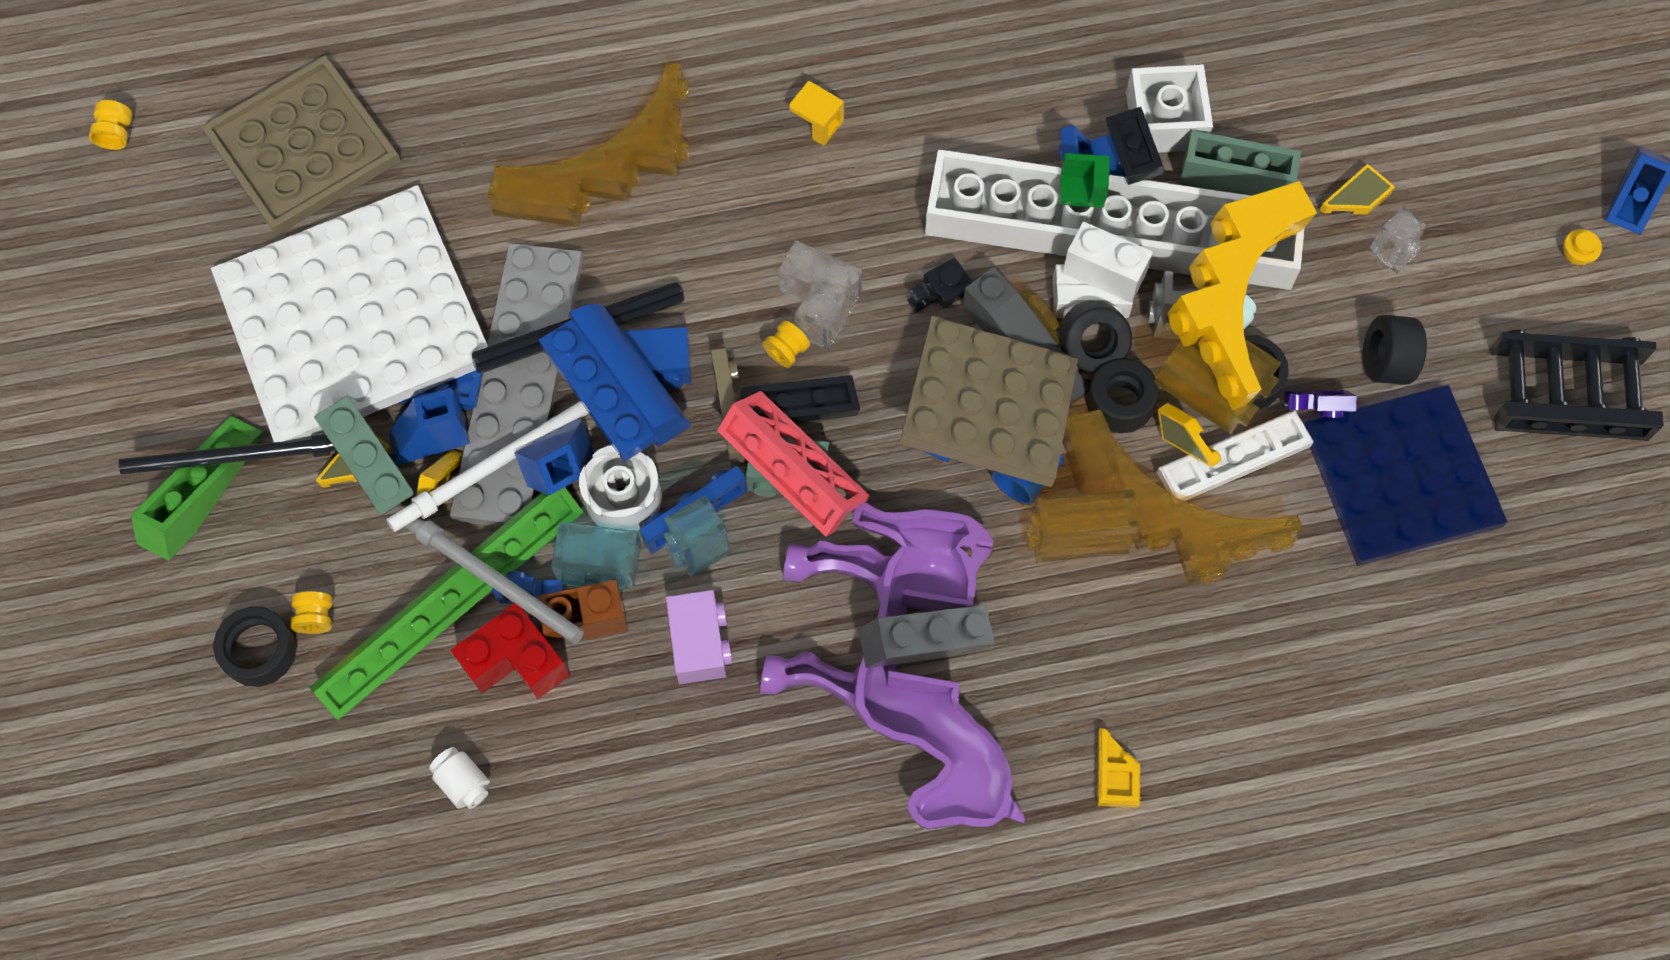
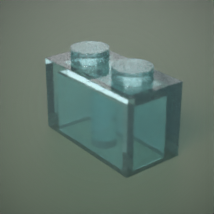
(695, 536)
(596, 555)

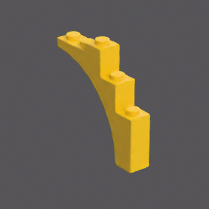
(1222, 274)

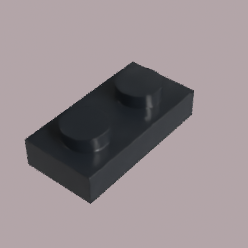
(1134, 145)

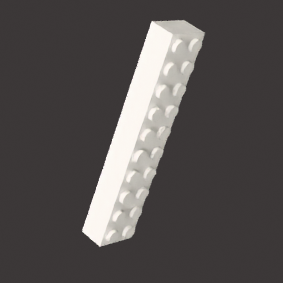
(1020, 209)

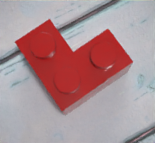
(508, 645)

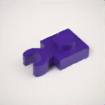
(1329, 402)

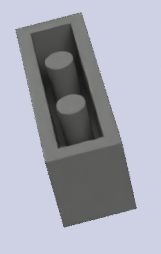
(926, 636)

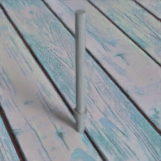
(433, 537)

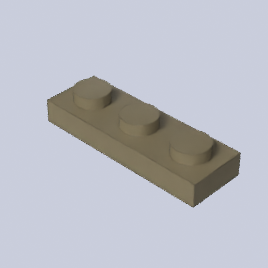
(726, 375)

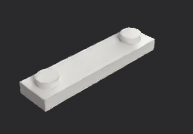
(1239, 456)

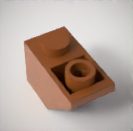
(593, 608)

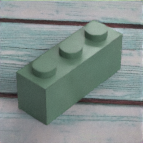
(1237, 164)
(364, 455)

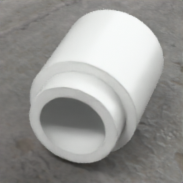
(459, 778)

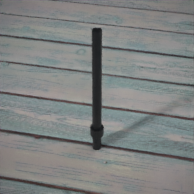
(317, 445)

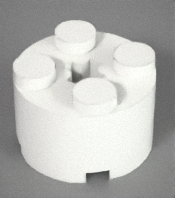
(617, 508)

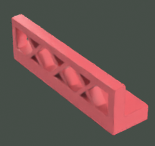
(787, 464)

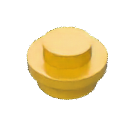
(1582, 247)

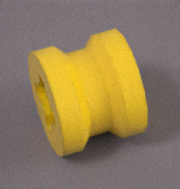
(786, 344)
(311, 612)

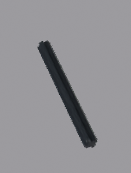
(622, 312)

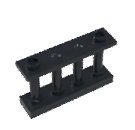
(1558, 415)

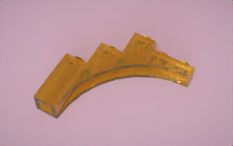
(563, 189)
(1201, 537)

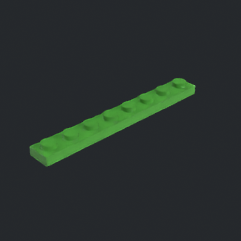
(442, 604)

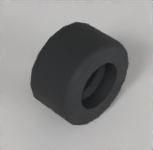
(1083, 316)
(1394, 349)
(1125, 374)

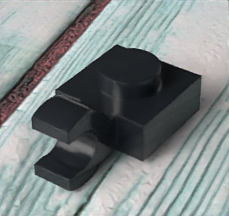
(941, 284)

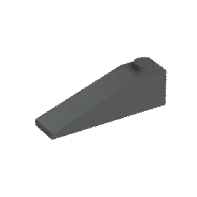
(1002, 311)

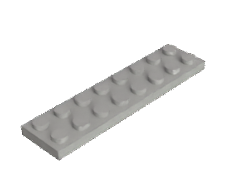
(518, 397)

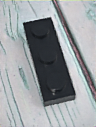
(810, 398)

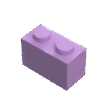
(697, 637)

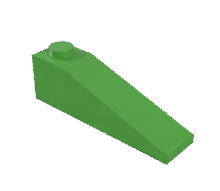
(189, 494)

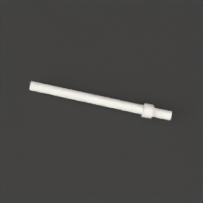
(426, 503)

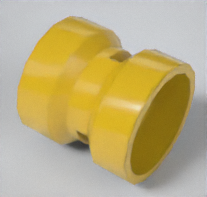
(110, 125)

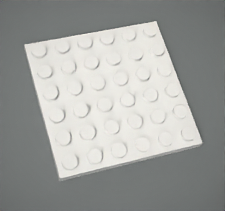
(351, 312)

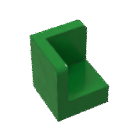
(1084, 180)

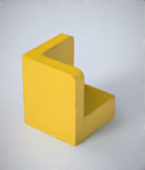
(820, 109)

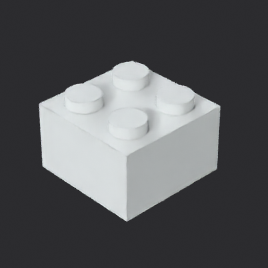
(1172, 102)

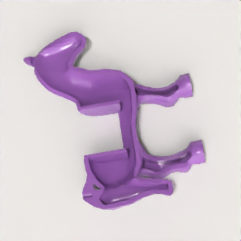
(921, 711)

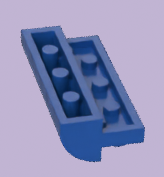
(613, 381)

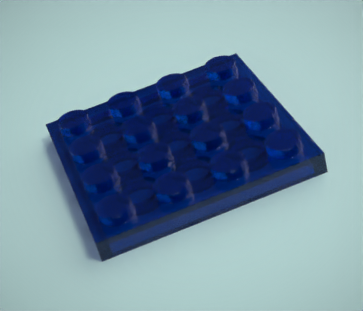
(1404, 475)

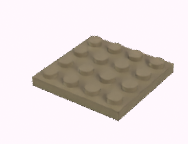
(301, 145)
(990, 401)

